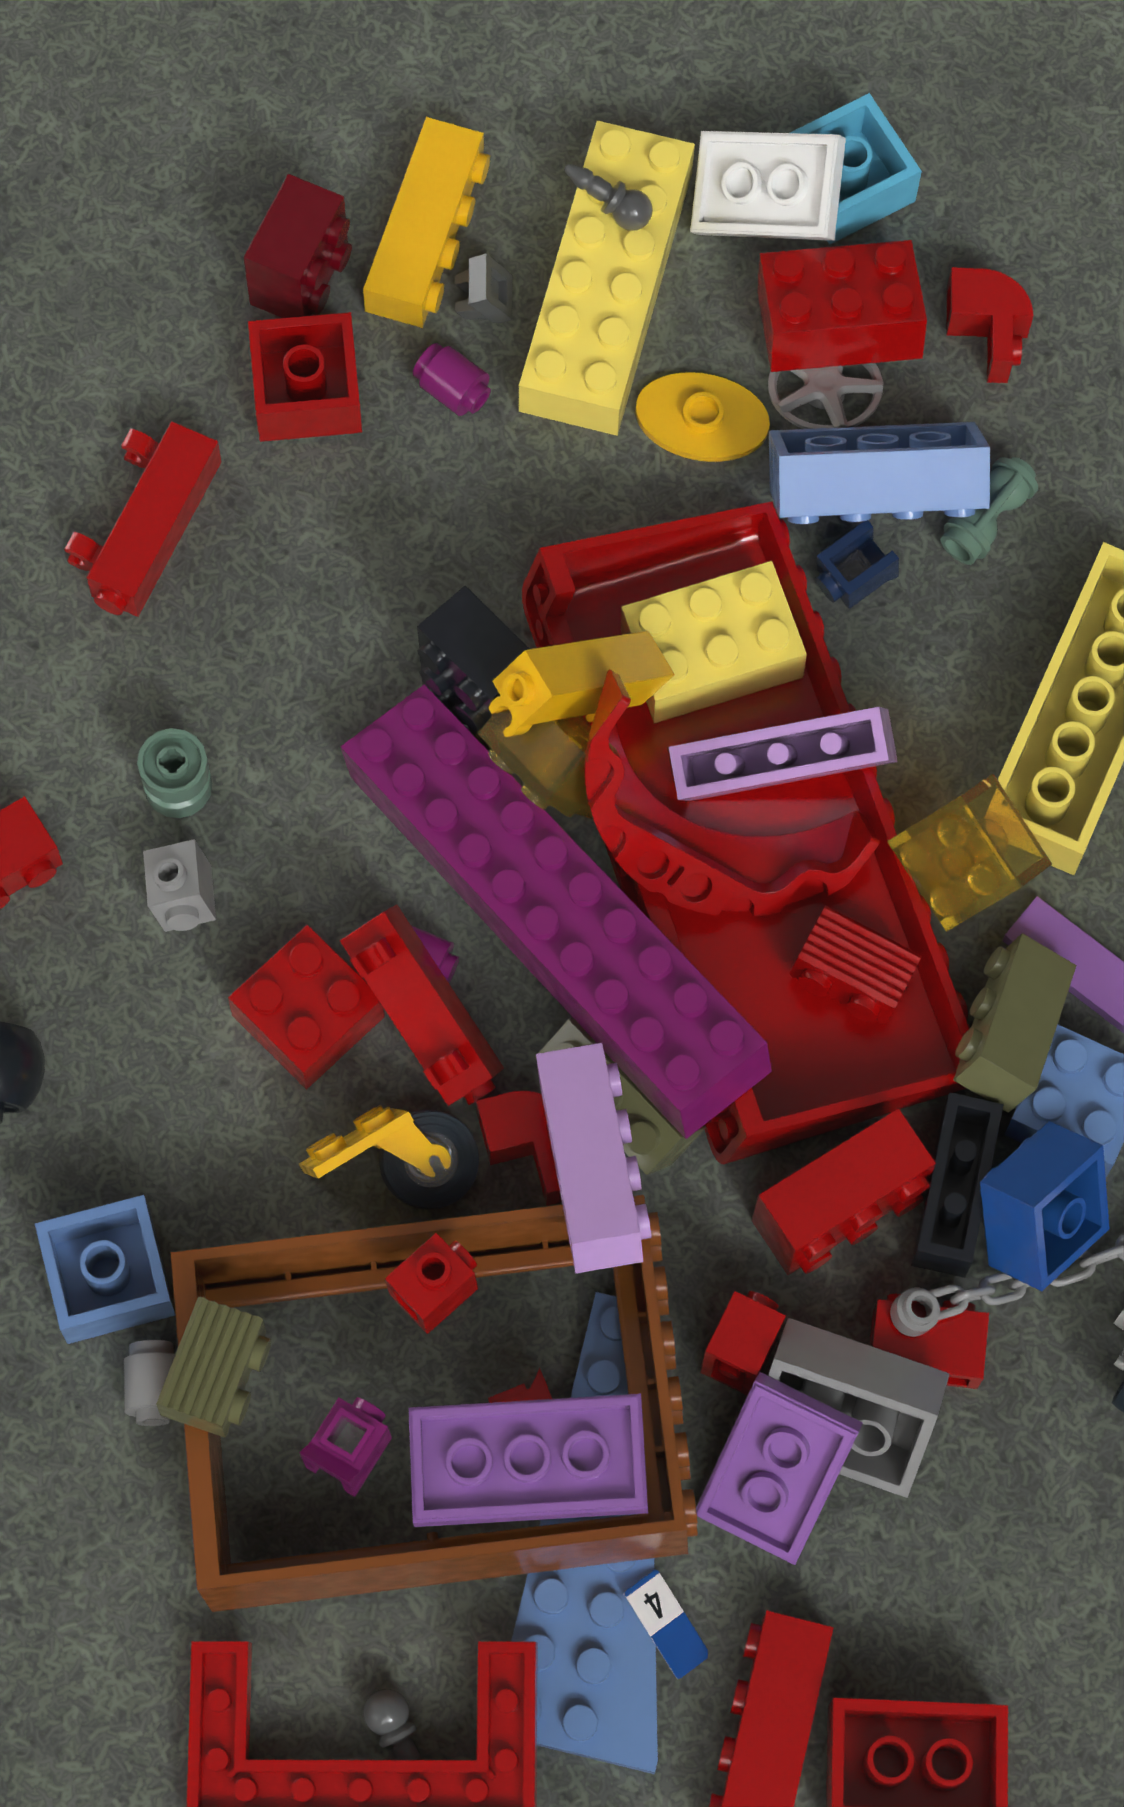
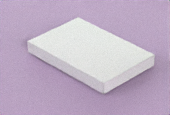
(768, 185)

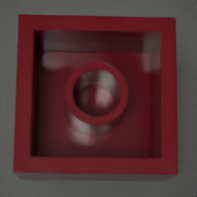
(297, 250)

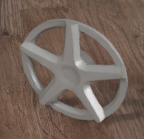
(826, 390)

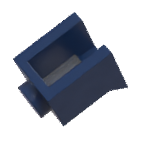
(855, 566)

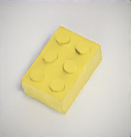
(720, 639)

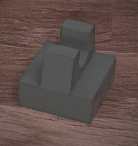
(488, 288)

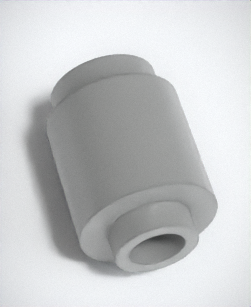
(144, 1378)

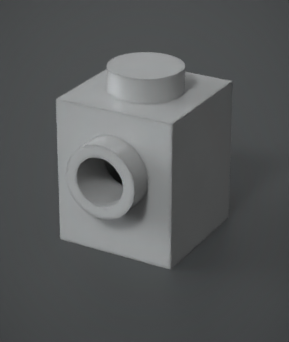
(179, 886)

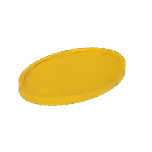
(702, 417)

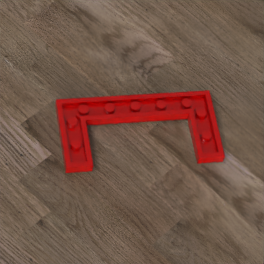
(227, 1778)

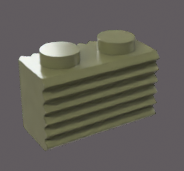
(213, 1367)

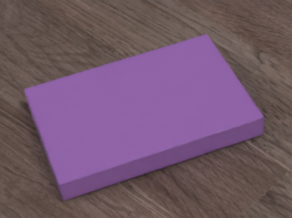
(777, 1468)

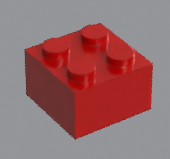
(305, 377)
(306, 1007)

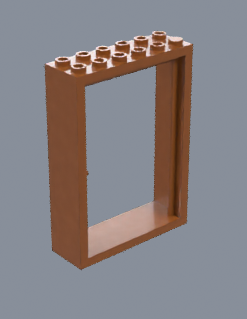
(360, 1263)

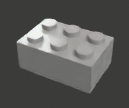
(883, 1390)

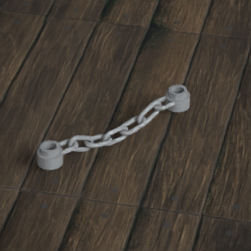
(912, 1325)

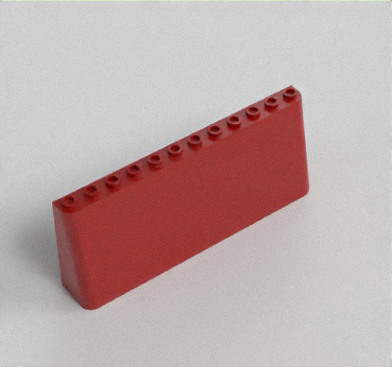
(822, 1058)

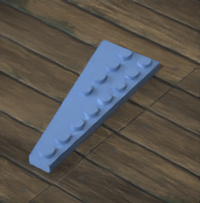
(591, 1645)

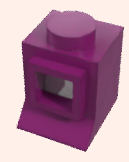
(348, 1443)

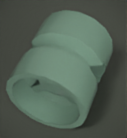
(175, 773)

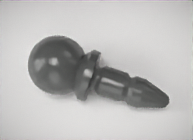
(628, 207)
(387, 1715)

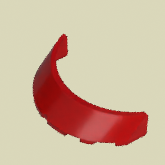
(702, 865)

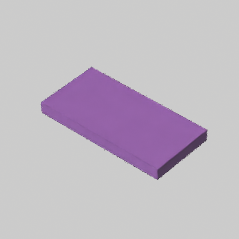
(527, 1460)

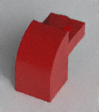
(992, 307)
(515, 1128)

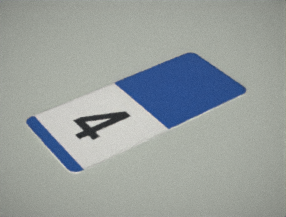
(667, 1624)

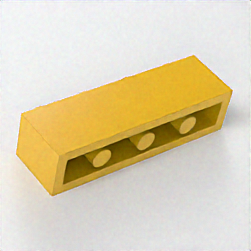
(425, 222)

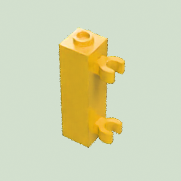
(569, 678)

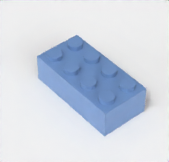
(879, 471)

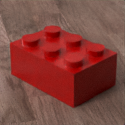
(841, 305)
(844, 1194)
(916, 1754)

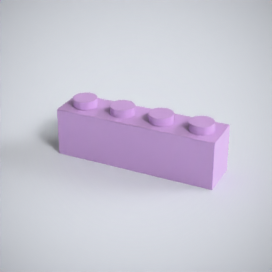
(783, 754)
(590, 1158)

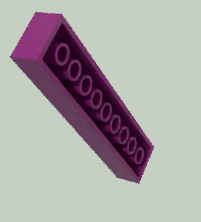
(558, 912)

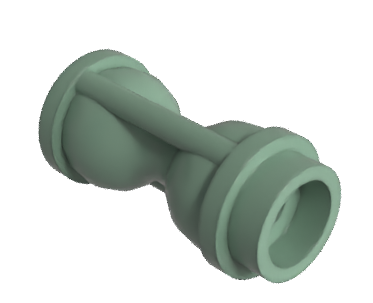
(972, 536)

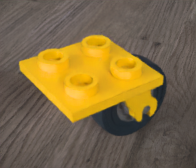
(423, 1154)

